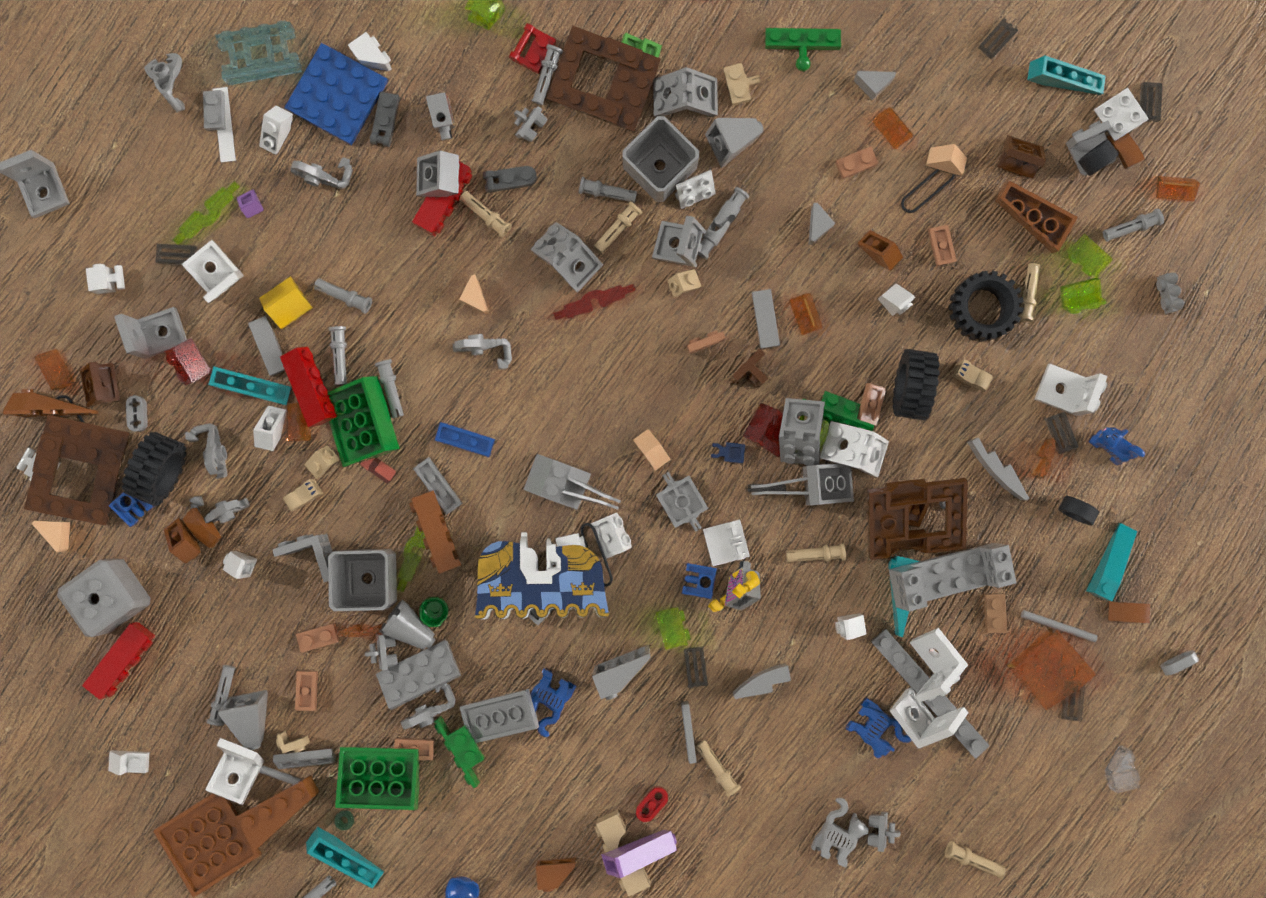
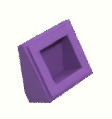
(249, 204)

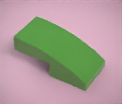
(646, 45)

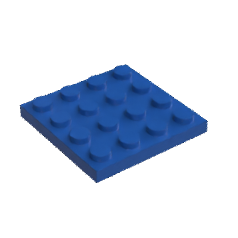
(336, 94)

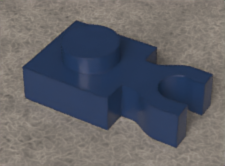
(732, 452)

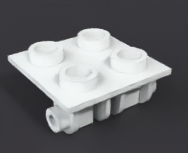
(1122, 113)
(695, 189)
(726, 542)

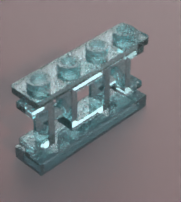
(263, 67)

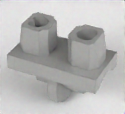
(534, 117)
(384, 660)
(880, 840)

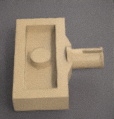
(739, 83)

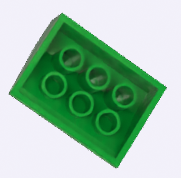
(362, 421)
(378, 778)

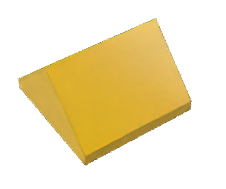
(285, 303)

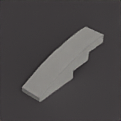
(1002, 474)

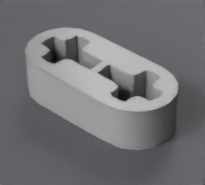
(136, 413)
(1179, 662)

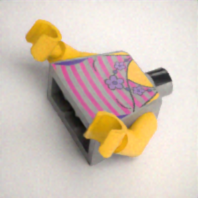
(741, 591)

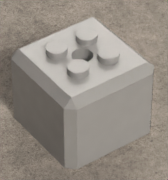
(660, 143)
(346, 581)
(118, 592)

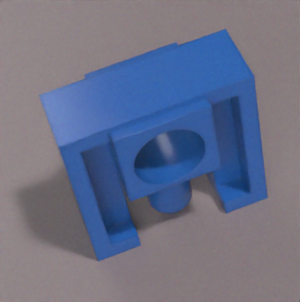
(122, 509)
(700, 591)

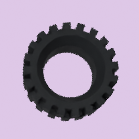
(1005, 294)
(916, 384)
(154, 468)

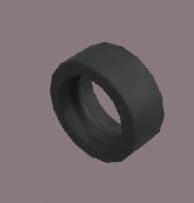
(1078, 510)

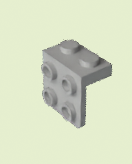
(1086, 140)

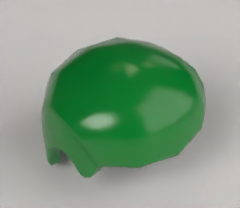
(433, 611)

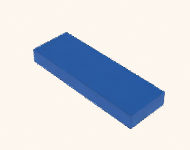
(464, 439)

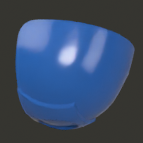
(462, 888)

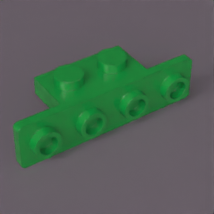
(842, 411)
(463, 748)

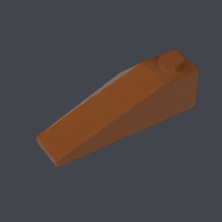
(39, 405)

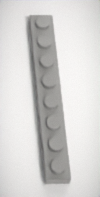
(916, 679)

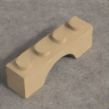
(611, 829)

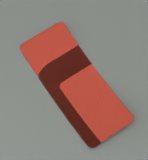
(379, 469)

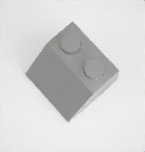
(437, 174)

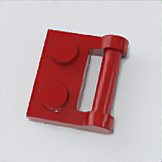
(537, 50)

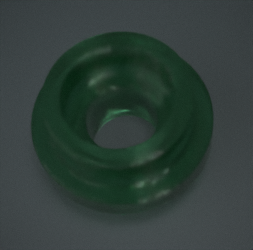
(340, 824)

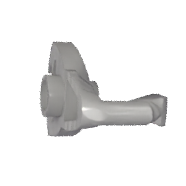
(164, 75)
(315, 175)
(478, 344)
(214, 453)
(224, 510)
(425, 714)

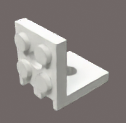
(218, 281)
(1079, 395)
(864, 448)
(945, 665)
(922, 726)
(235, 761)

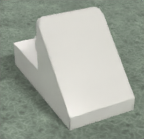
(128, 761)

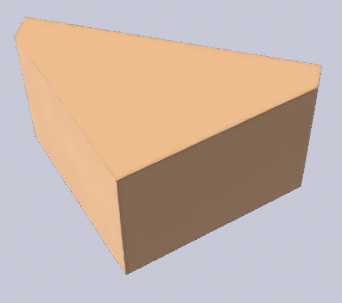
(947, 158)
(473, 295)
(651, 449)
(55, 533)

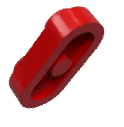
(652, 803)

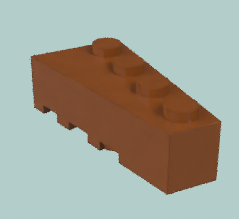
(1038, 216)
(435, 530)
(271, 814)

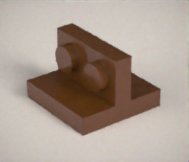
(1021, 157)
(755, 376)
(99, 384)

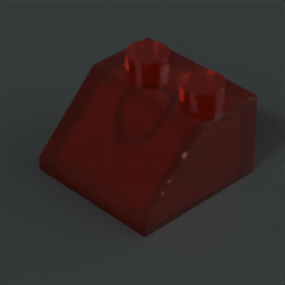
(187, 361)
(765, 429)

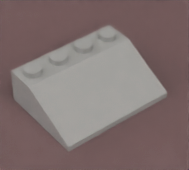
(615, 674)

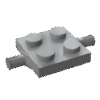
(682, 501)

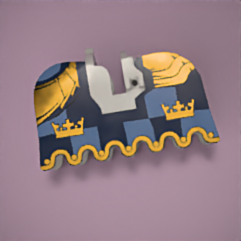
(512, 581)

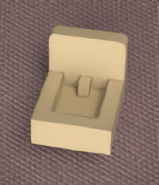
(684, 282)
(321, 461)
(296, 745)

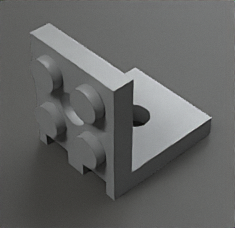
(685, 93)
(34, 174)
(689, 244)
(563, 251)
(142, 335)
(799, 438)
(320, 545)

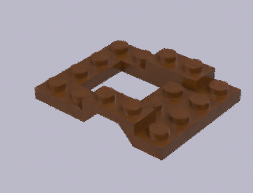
(629, 86)
(81, 443)
(890, 517)

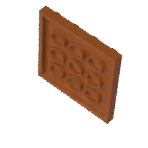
(206, 843)

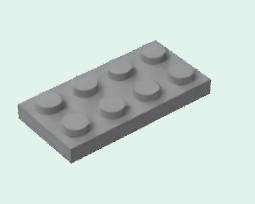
(418, 675)
(500, 716)

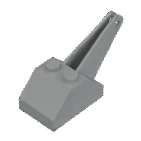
(562, 483)
(822, 484)

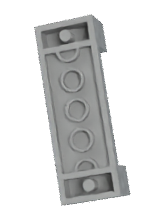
(951, 574)

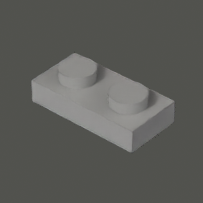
(214, 110)

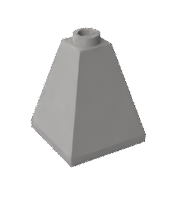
(732, 136)
(246, 717)

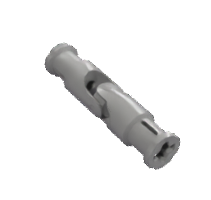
(723, 220)

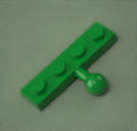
(804, 40)

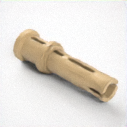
(492, 218)
(622, 218)
(1029, 292)
(825, 553)
(722, 775)
(966, 857)

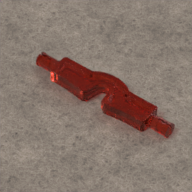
(604, 298)

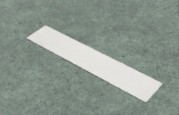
(225, 137)

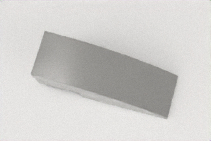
(762, 682)

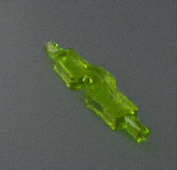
(214, 206)
(411, 559)

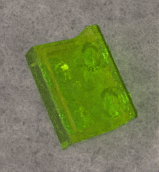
(1089, 255)
(1082, 296)
(672, 628)

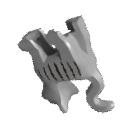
(835, 836)

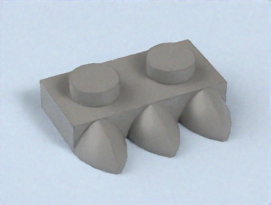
(1169, 293)

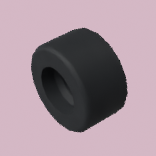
(1098, 157)

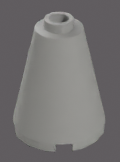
(407, 627)

